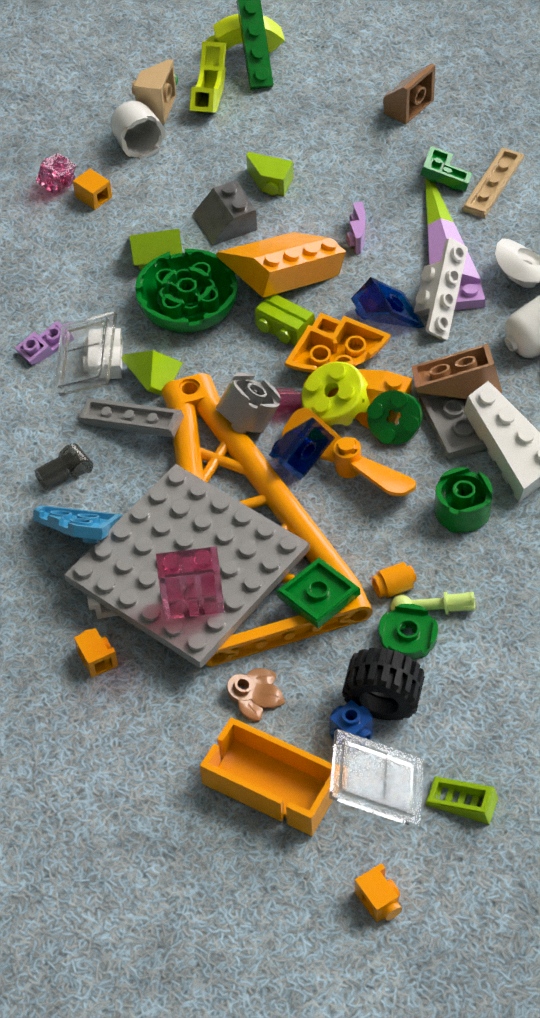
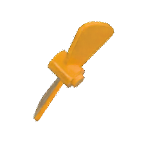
(350, 463)

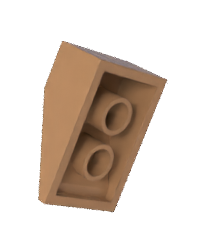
(457, 373)

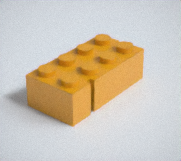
(269, 776)

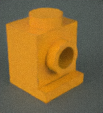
(95, 652)
(378, 894)

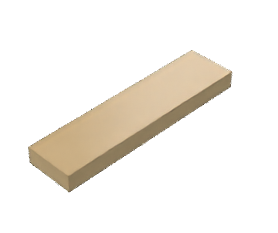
(493, 182)

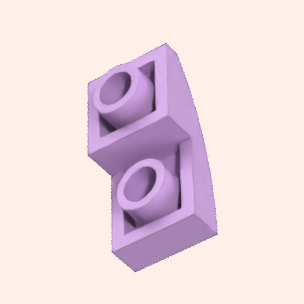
(356, 236)
(39, 347)

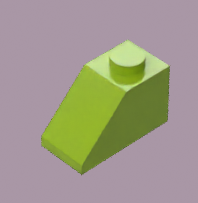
(270, 173)

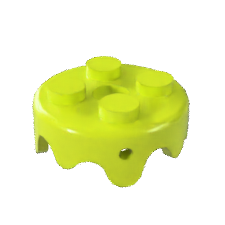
(348, 401)

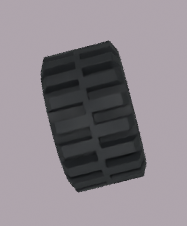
(384, 683)

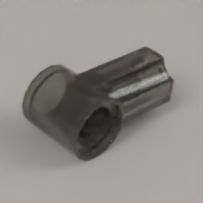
(70, 463)

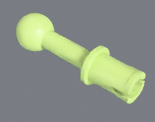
(450, 602)

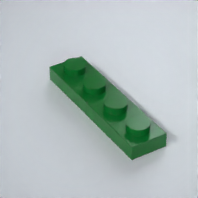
(255, 44)

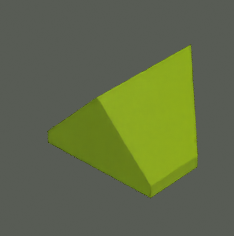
(152, 369)

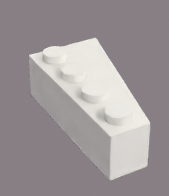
(509, 438)

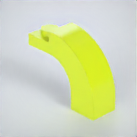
(229, 32)
(210, 84)

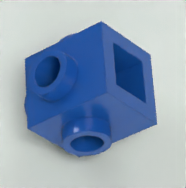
(351, 719)

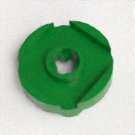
(408, 424)
(410, 616)

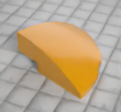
(335, 341)

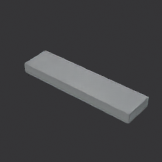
(131, 417)

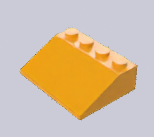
(285, 262)

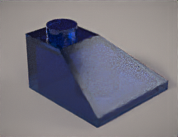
(385, 305)
(301, 447)

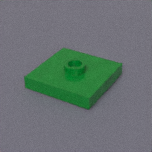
(318, 592)

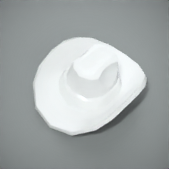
(518, 263)

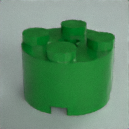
(463, 500)

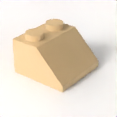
(156, 88)

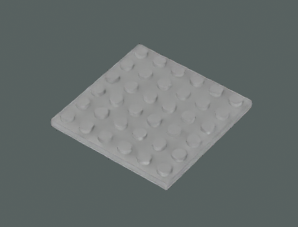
(180, 516)

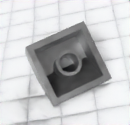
(226, 213)

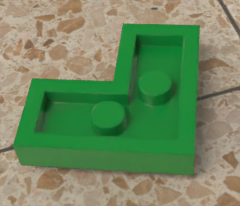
(438, 168)

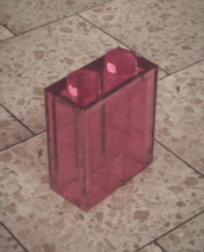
(190, 583)

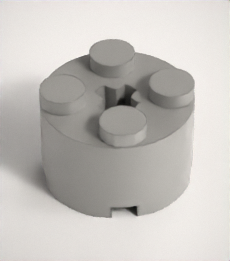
(248, 403)

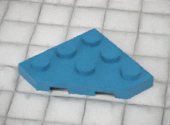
(79, 523)

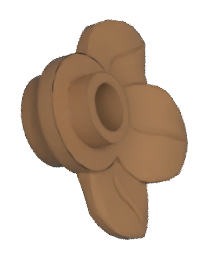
(258, 695)

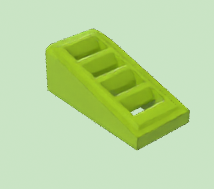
(481, 814)

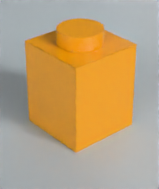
(92, 189)

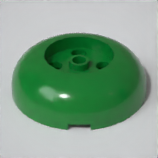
(173, 286)

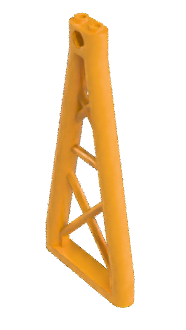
(196, 397)

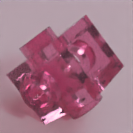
(56, 173)

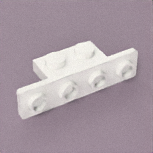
(440, 289)

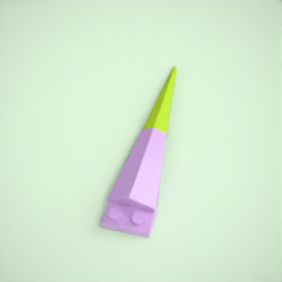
(441, 228)

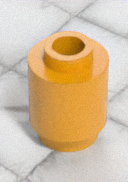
(393, 580)

